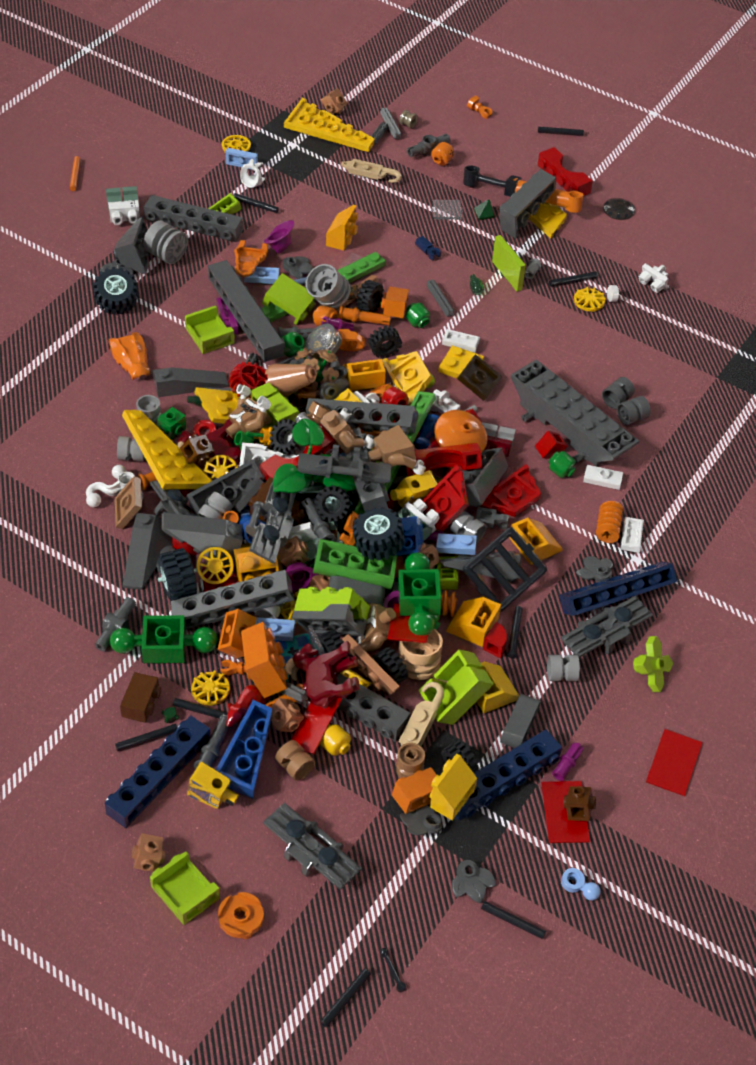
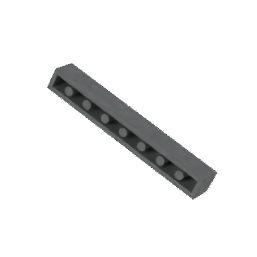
(246, 311)

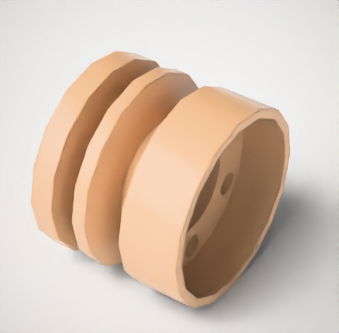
(422, 659)

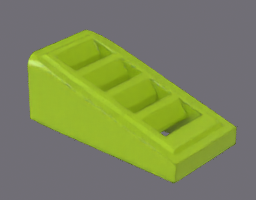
(230, 202)
(447, 583)

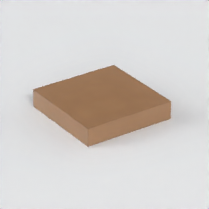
(128, 502)

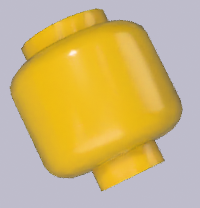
(336, 740)

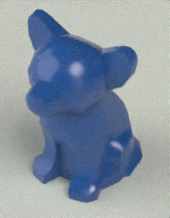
(426, 432)

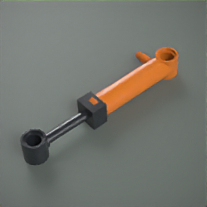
(571, 200)

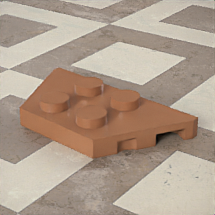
(371, 669)

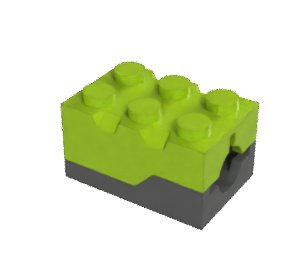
(331, 610)

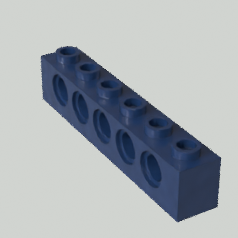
(617, 588)
(508, 764)
(127, 811)

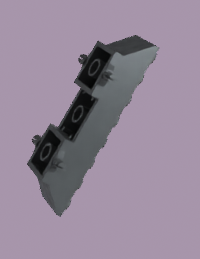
(555, 402)

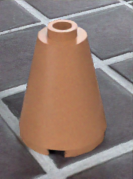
(290, 377)

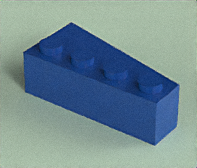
(245, 752)

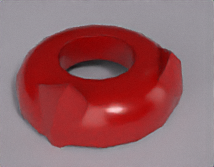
(203, 424)

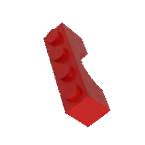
(551, 162)
(464, 455)
(270, 466)

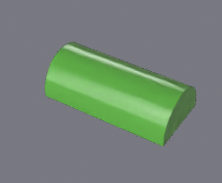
(347, 562)

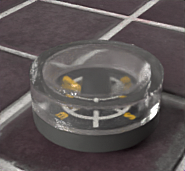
(324, 338)

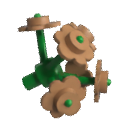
(316, 359)

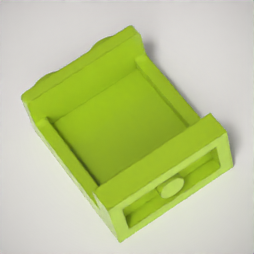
(290, 297)
(208, 330)
(184, 888)

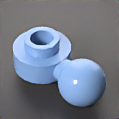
(590, 890)

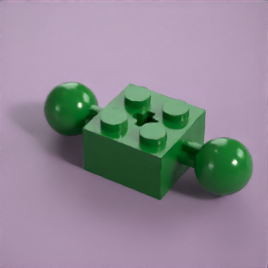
(419, 593)
(163, 639)

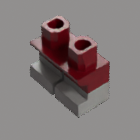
(504, 439)

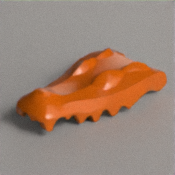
(248, 258)
(131, 354)

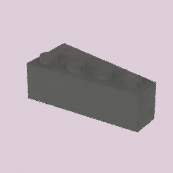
(525, 202)

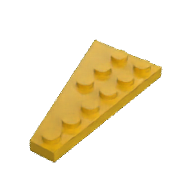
(324, 125)
(163, 454)

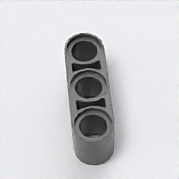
(369, 592)
(520, 721)

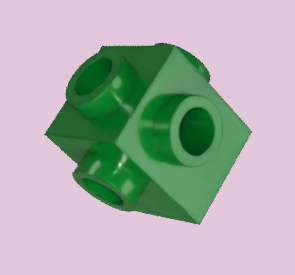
(172, 423)

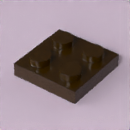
(479, 377)

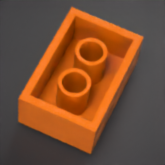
(264, 659)

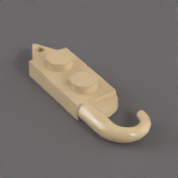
(370, 170)
(422, 717)

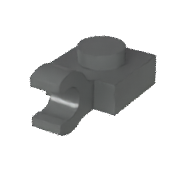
(489, 517)

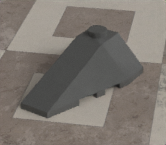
(131, 248)
(182, 381)
(230, 485)
(204, 533)
(144, 550)
(494, 557)

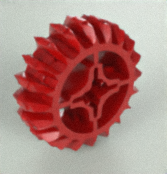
(248, 375)

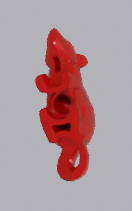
(239, 709)

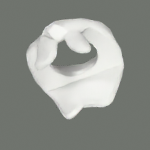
(252, 180)

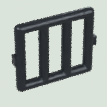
(497, 544)

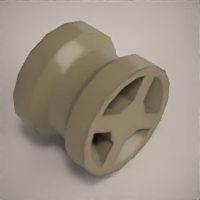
(408, 119)

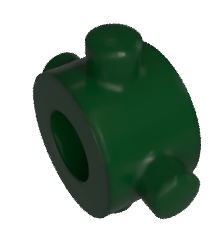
(170, 714)

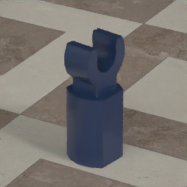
(427, 247)

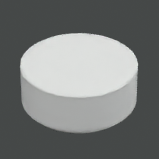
(613, 293)

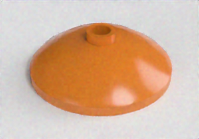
(451, 429)

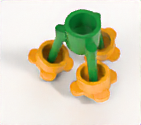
(250, 437)

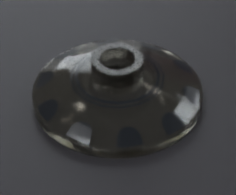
(619, 208)

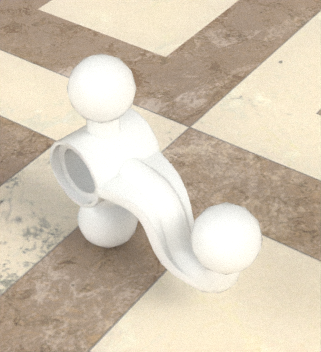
(118, 472)

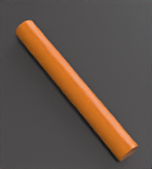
(74, 176)

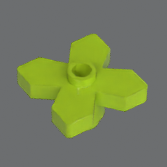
(653, 664)

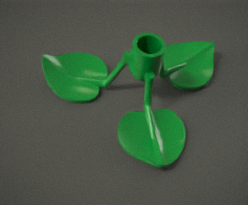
(290, 480)

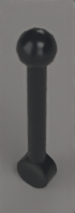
(400, 987)

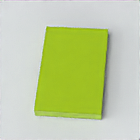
(508, 263)

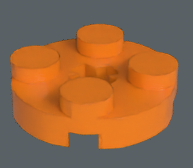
(242, 927)

